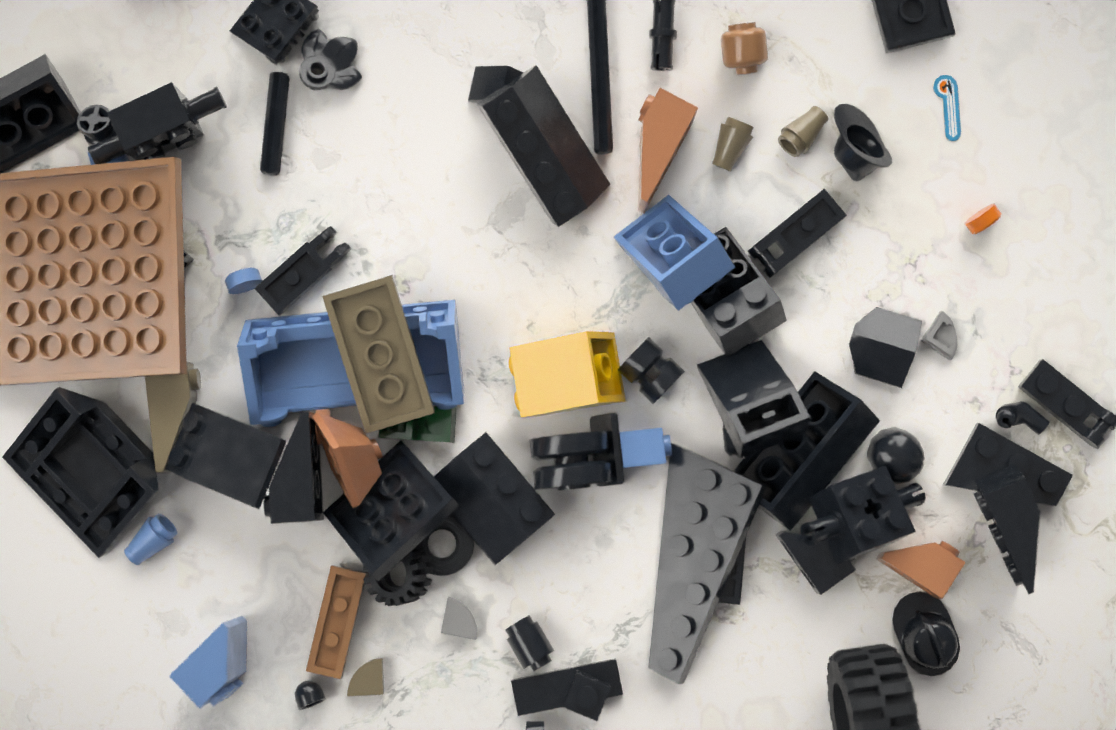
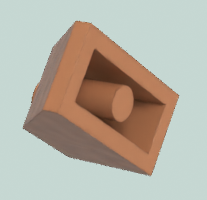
(926, 566)

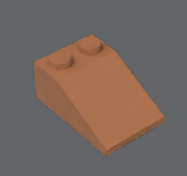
(663, 130)

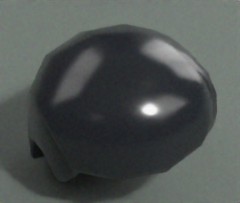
(899, 452)

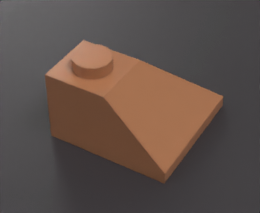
(350, 456)

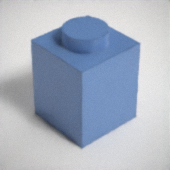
(644, 447)

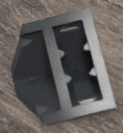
(884, 346)

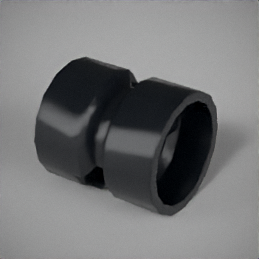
(641, 361)

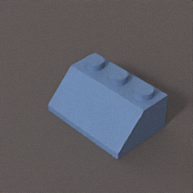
(216, 665)

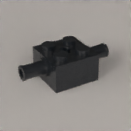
(156, 124)
(862, 514)

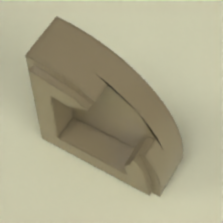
(367, 679)

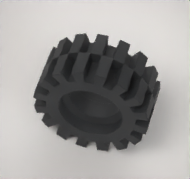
(414, 583)

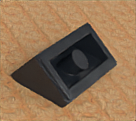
(609, 423)

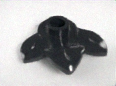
(333, 58)

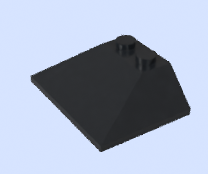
(85, 466)

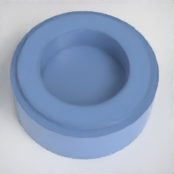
(243, 280)

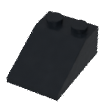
(225, 455)
(297, 483)

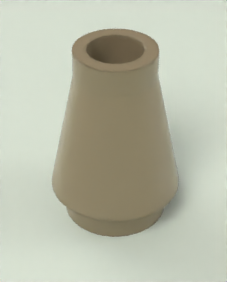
(801, 133)
(731, 143)

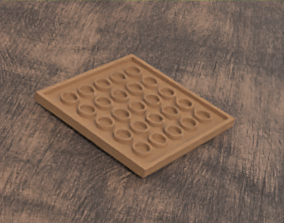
(92, 272)

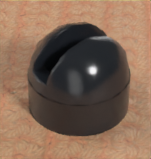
(308, 695)

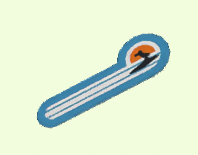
(947, 88)

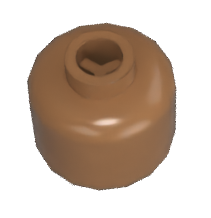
(744, 47)

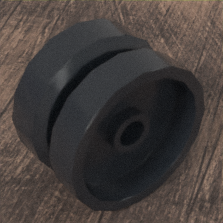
(571, 460)

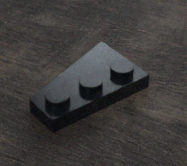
(990, 452)

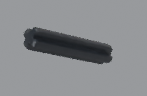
(274, 123)

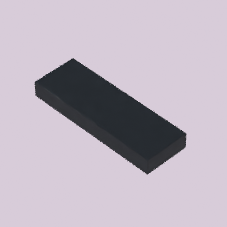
(549, 689)

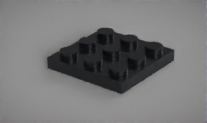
(395, 512)

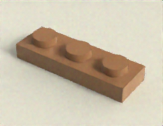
(336, 622)

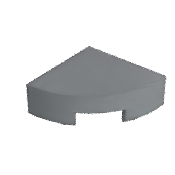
(941, 336)
(458, 620)

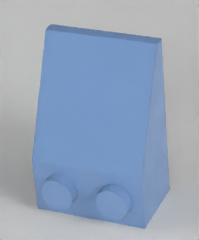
(675, 252)

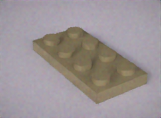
(378, 354)

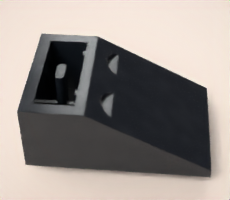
(740, 304)
(754, 398)
(1016, 520)

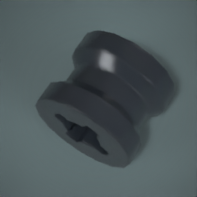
(95, 124)

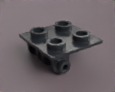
(273, 25)

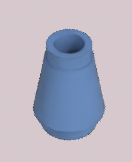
(151, 538)

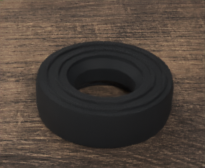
(461, 554)

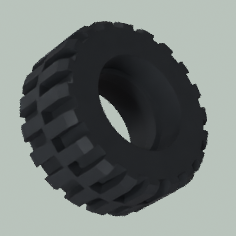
(870, 690)

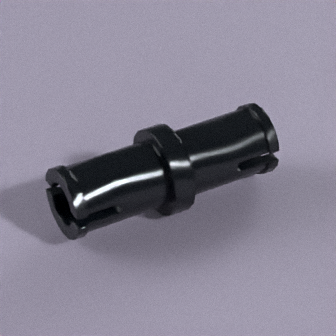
(662, 35)

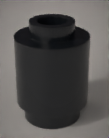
(529, 643)

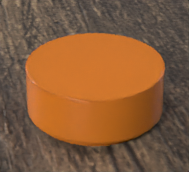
(983, 219)

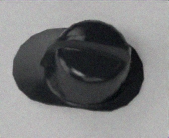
(859, 143)
(926, 634)

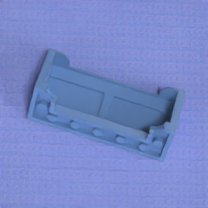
(298, 365)

